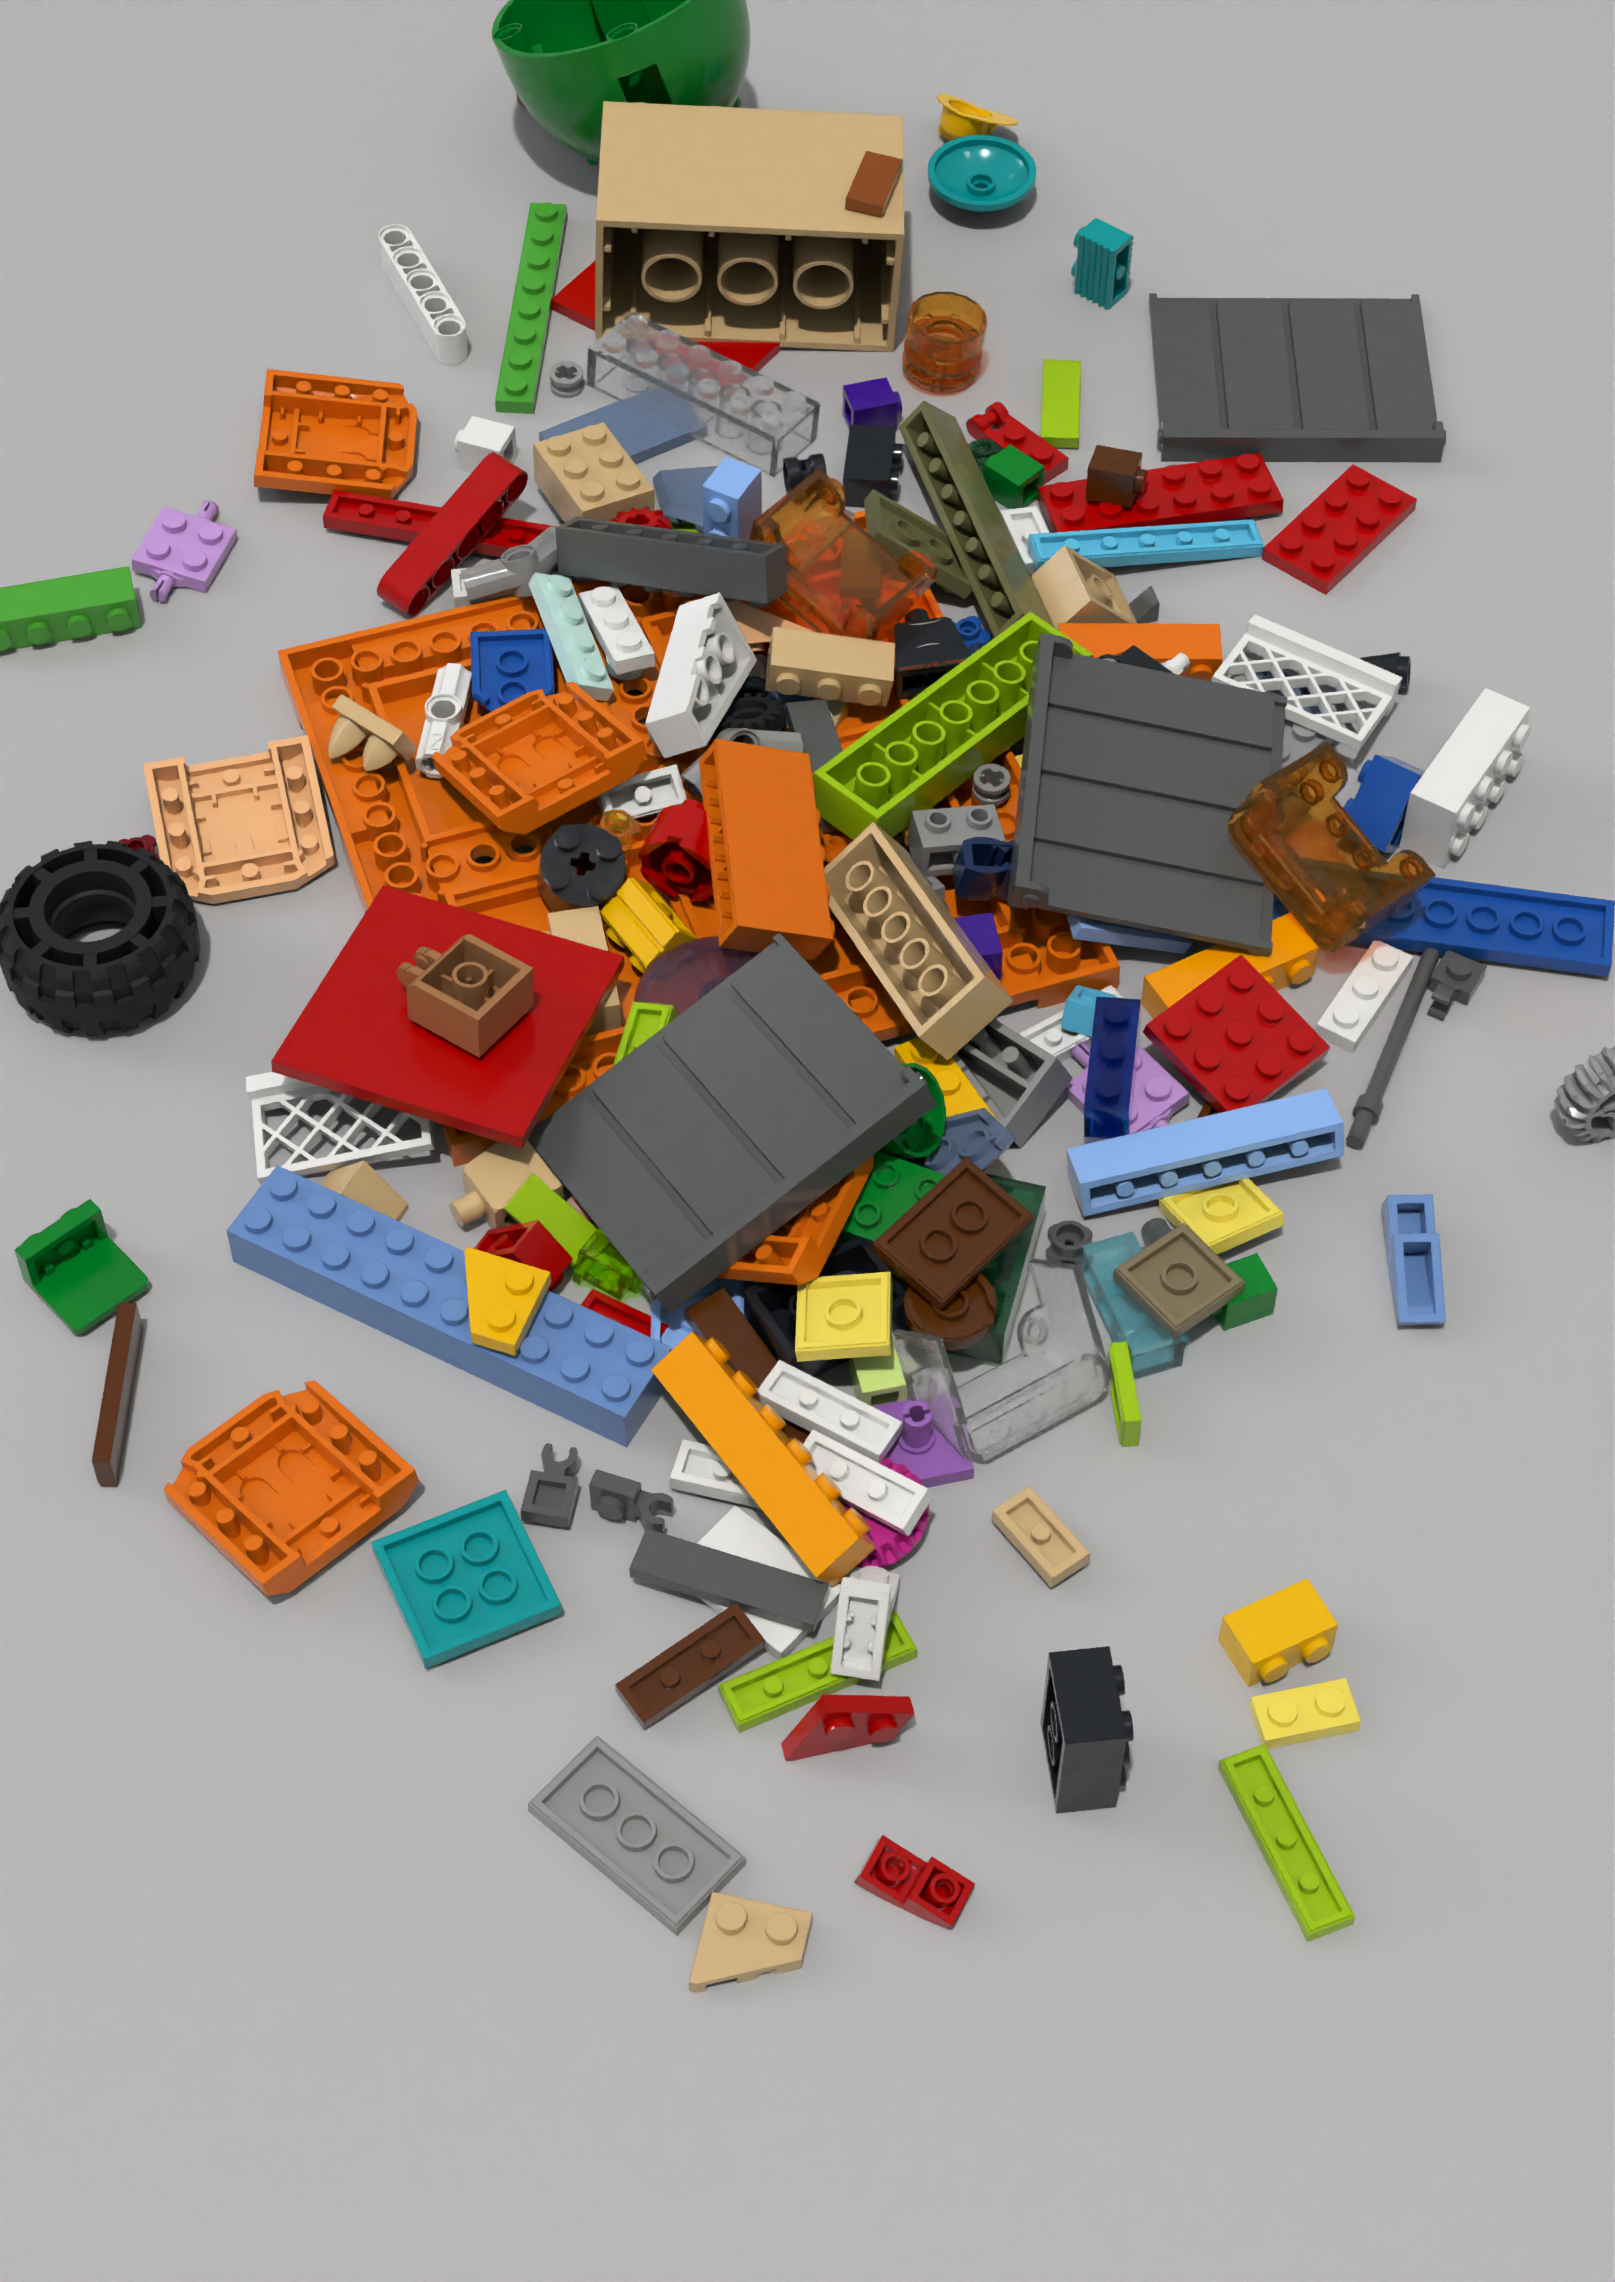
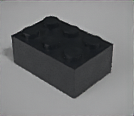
(773, 1306)
(1085, 1729)

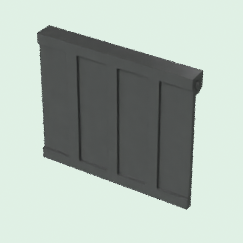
(1294, 380)
(1135, 797)
(729, 1122)

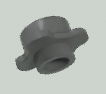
(1067, 1232)

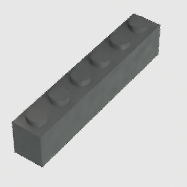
(672, 560)

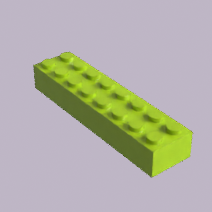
(935, 737)

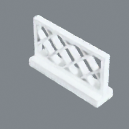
(1314, 667)
(277, 1091)

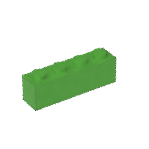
(67, 608)

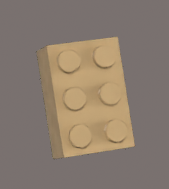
(590, 475)

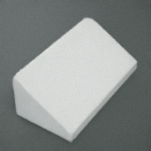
(645, 793)

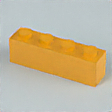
(1289, 963)

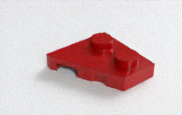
(847, 1723)

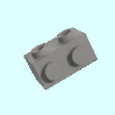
(939, 833)

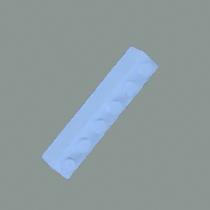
(1205, 1152)

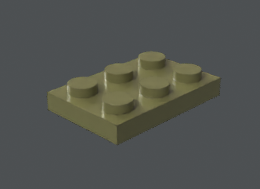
(905, 531)

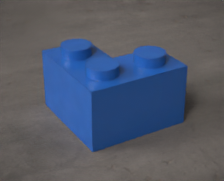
(1383, 800)

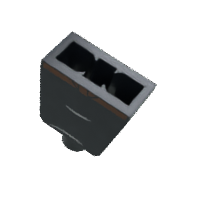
(924, 652)

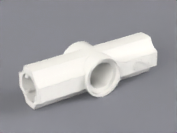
(443, 714)

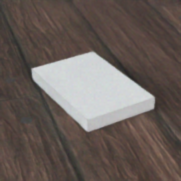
(748, 1539)

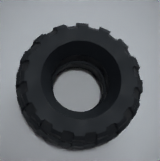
(106, 980)

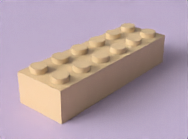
(913, 942)

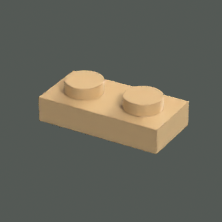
(1040, 1536)

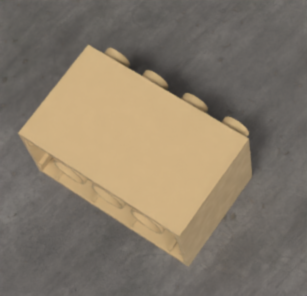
(742, 225)

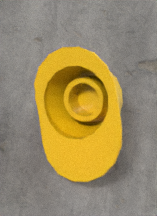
(965, 119)

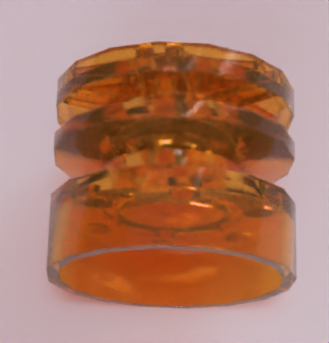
(944, 342)

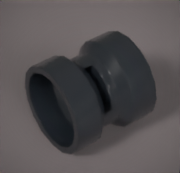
(798, 470)

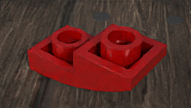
(916, 1886)

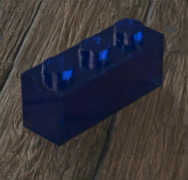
(1112, 1067)

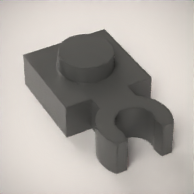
(551, 1493)

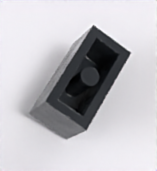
(871, 463)

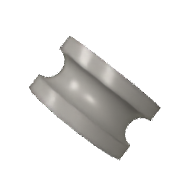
(566, 379)
(995, 775)

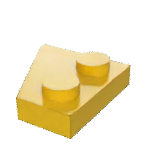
(502, 1299)

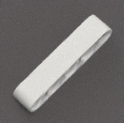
(423, 294)

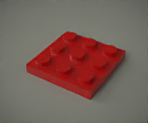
(1236, 1038)

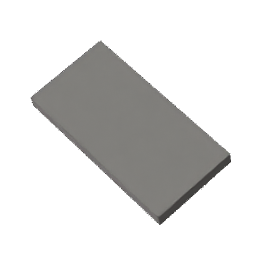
(636, 1835)

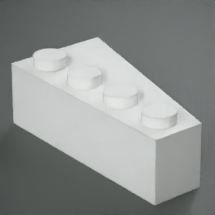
(698, 676)

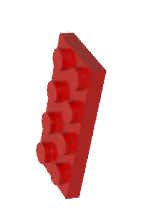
(1339, 529)

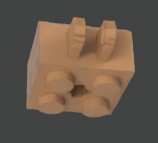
(467, 992)

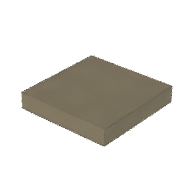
(1179, 1280)

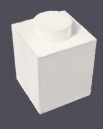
(482, 438)

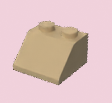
(1080, 591)

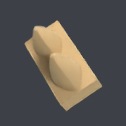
(355, 724)

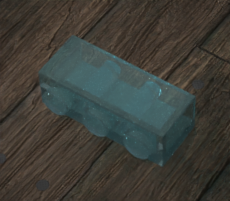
(1124, 1319)

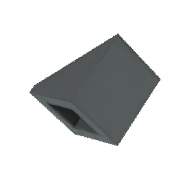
(1145, 606)

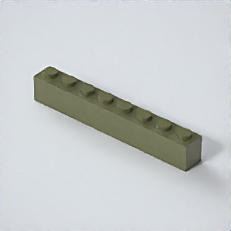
(971, 518)

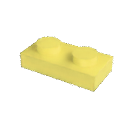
(1304, 1713)

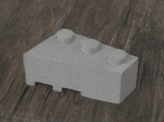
(1012, 1077)

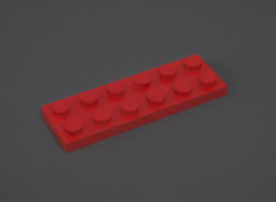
(1172, 496)

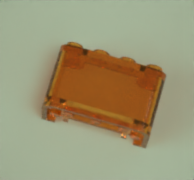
(1319, 855)

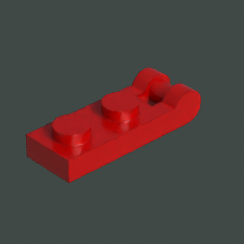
(1016, 434)

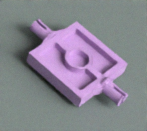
(184, 550)
(1155, 1091)

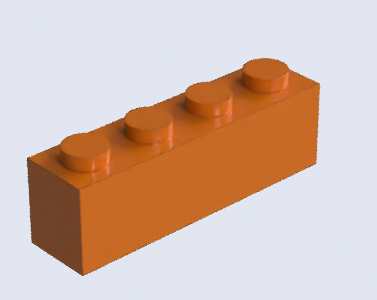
(1160, 641)

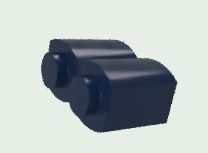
(983, 869)

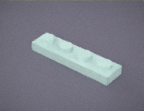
(570, 634)

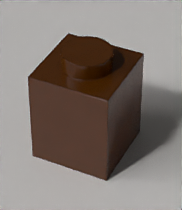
(1115, 476)

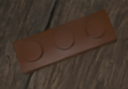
(690, 1665)

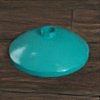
(981, 173)

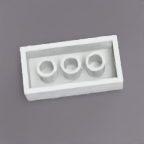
(1465, 778)

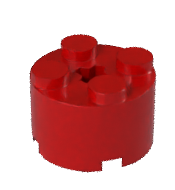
(678, 852)

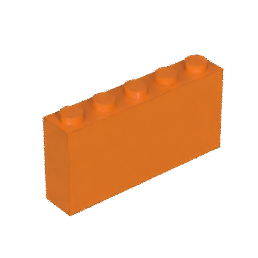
(765, 848)

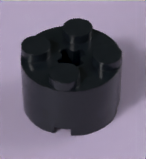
(586, 849)

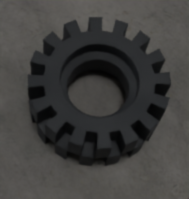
(754, 713)

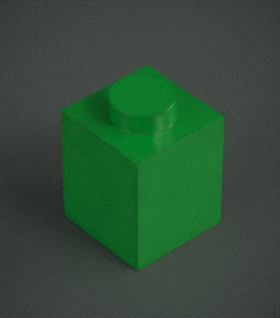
(1013, 477)
(1255, 1301)

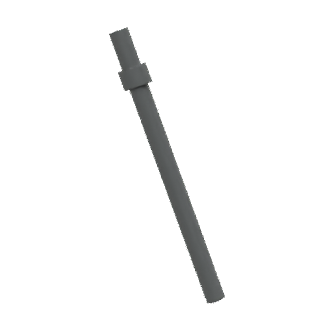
(1369, 1104)

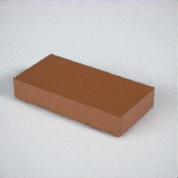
(873, 184)

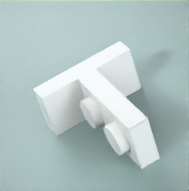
(863, 1622)

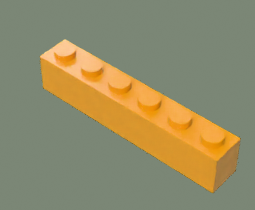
(764, 1458)

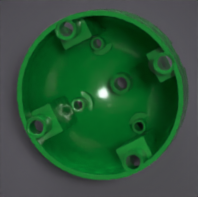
(586, 52)

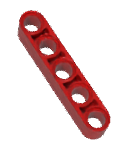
(452, 534)

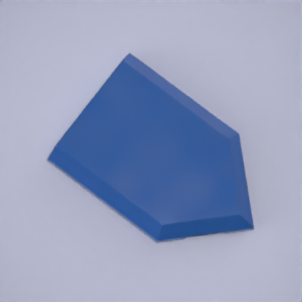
(510, 665)

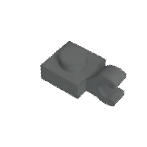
(1453, 980)
(623, 1499)

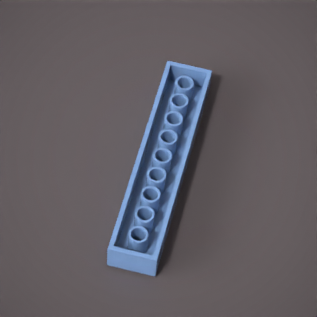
(418, 1294)

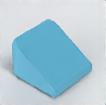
(1080, 1009)

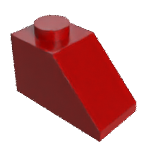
(530, 1245)

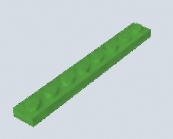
(531, 309)

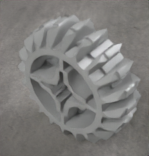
(1588, 1098)

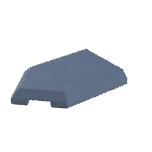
(681, 494)
(968, 1135)

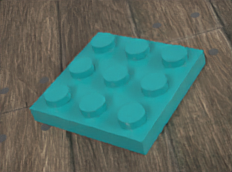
(466, 1578)

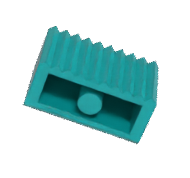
(1102, 263)

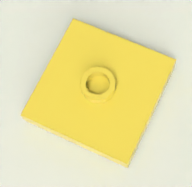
(1224, 1213)
(844, 1317)

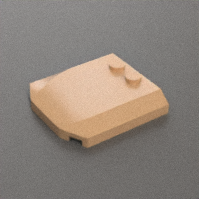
(241, 822)

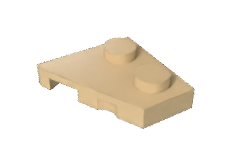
(747, 1940)

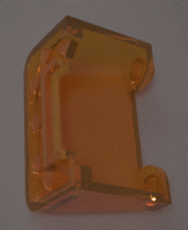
(835, 569)

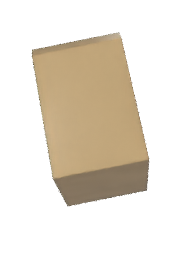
(366, 1187)

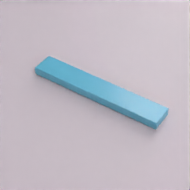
(1153, 543)

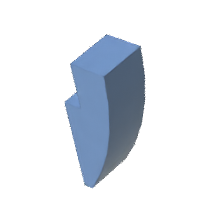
(1414, 1259)

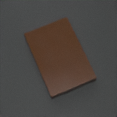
(952, 1233)

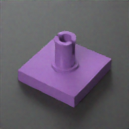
(923, 1447)

